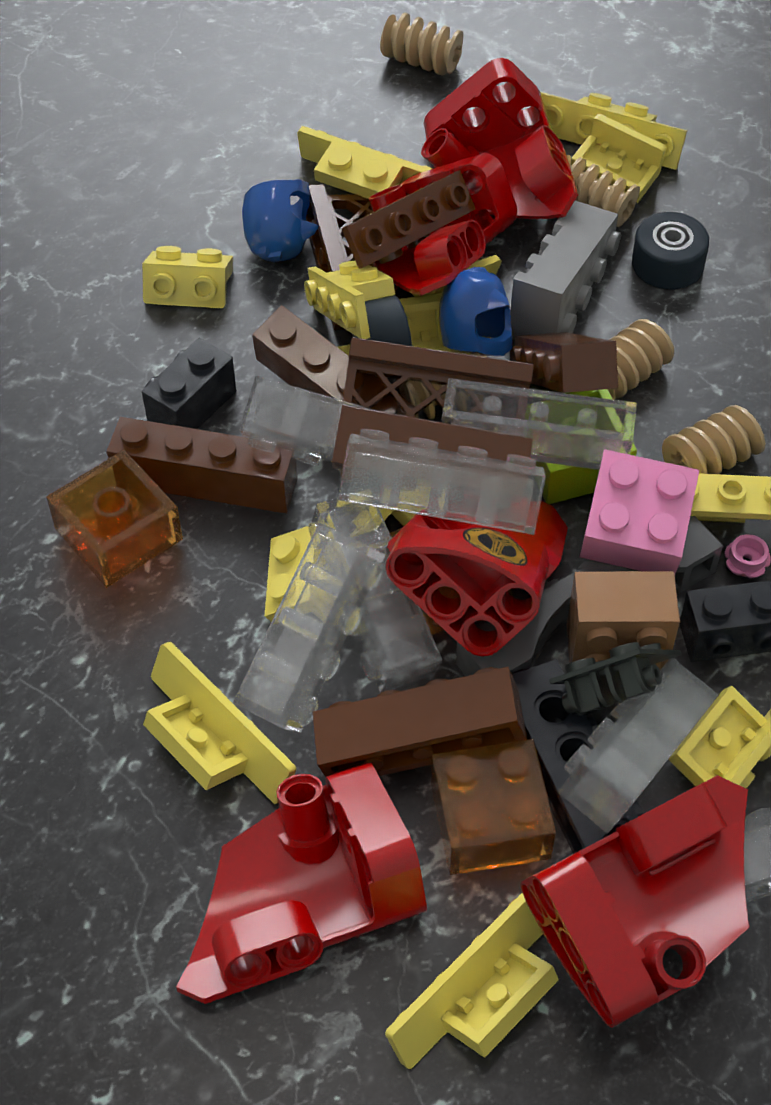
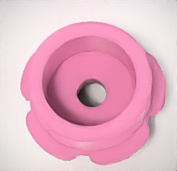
(748, 547)

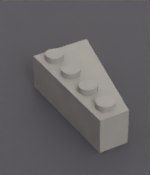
(563, 271)

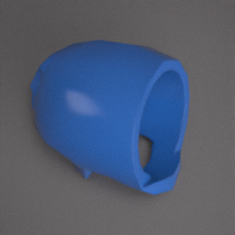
(273, 225)
(474, 308)

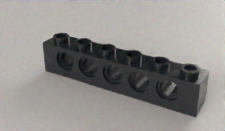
(556, 742)

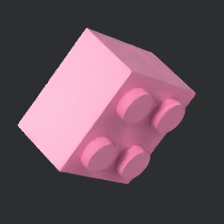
(639, 513)

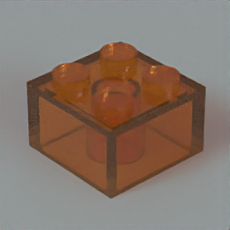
(115, 518)
(492, 807)

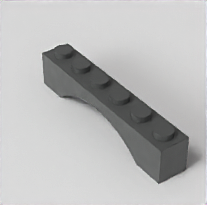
(698, 562)

